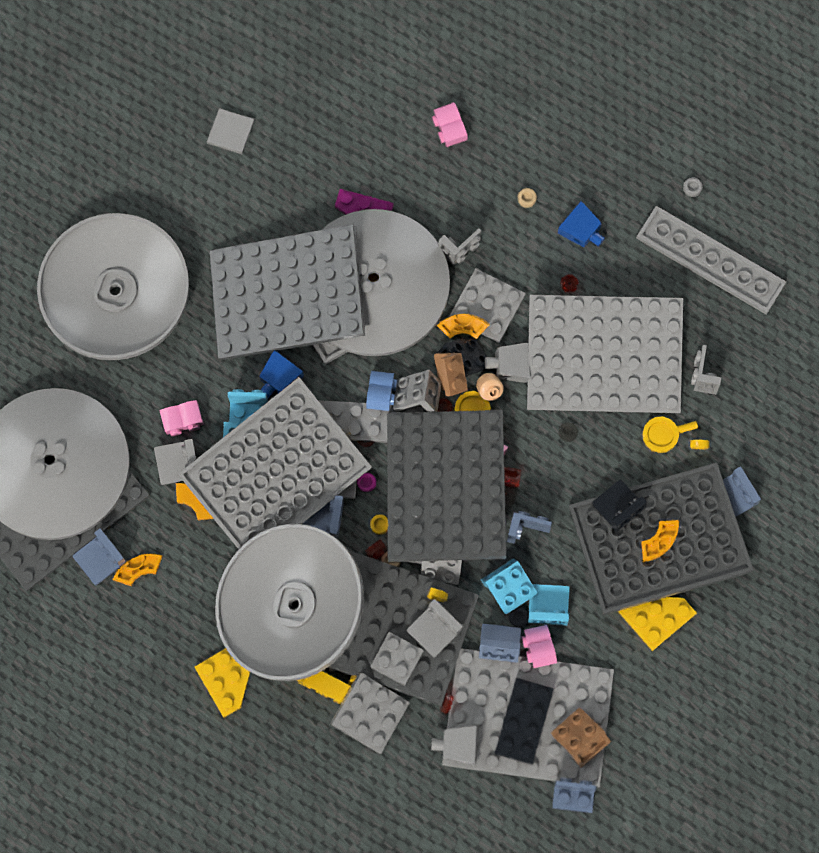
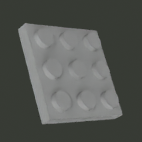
(491, 301)
(369, 713)

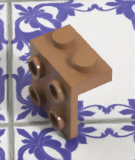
(451, 373)

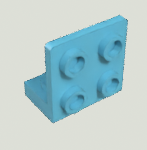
(245, 403)
(509, 586)
(549, 605)

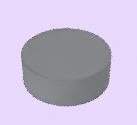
(692, 187)

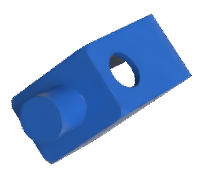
(581, 227)
(278, 374)

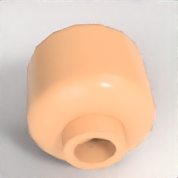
(489, 387)

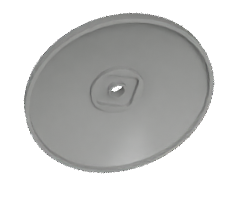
(108, 254)
(410, 285)
(87, 468)
(258, 595)

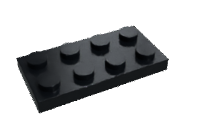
(524, 721)

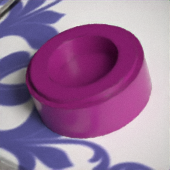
(366, 482)

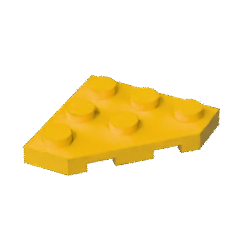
(658, 619)
(224, 681)

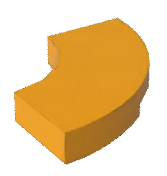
(465, 324)
(185, 496)
(661, 541)
(137, 567)

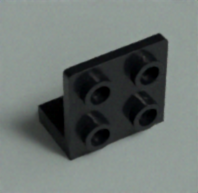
(471, 352)
(619, 505)

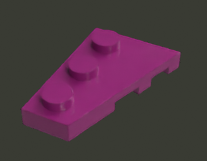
(351, 202)

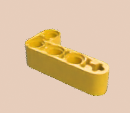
(326, 686)

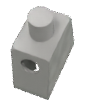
(510, 363)
(457, 745)

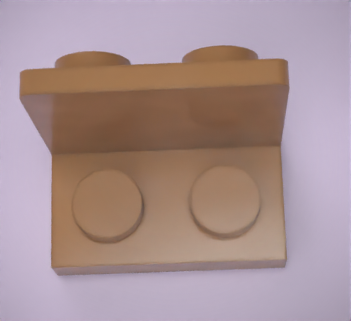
(581, 737)

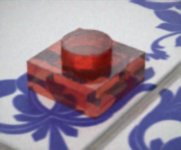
(512, 476)
(375, 550)

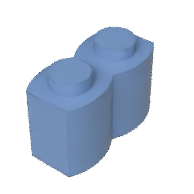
(380, 391)

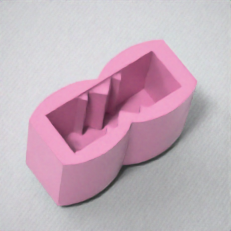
(450, 125)
(182, 418)
(540, 646)

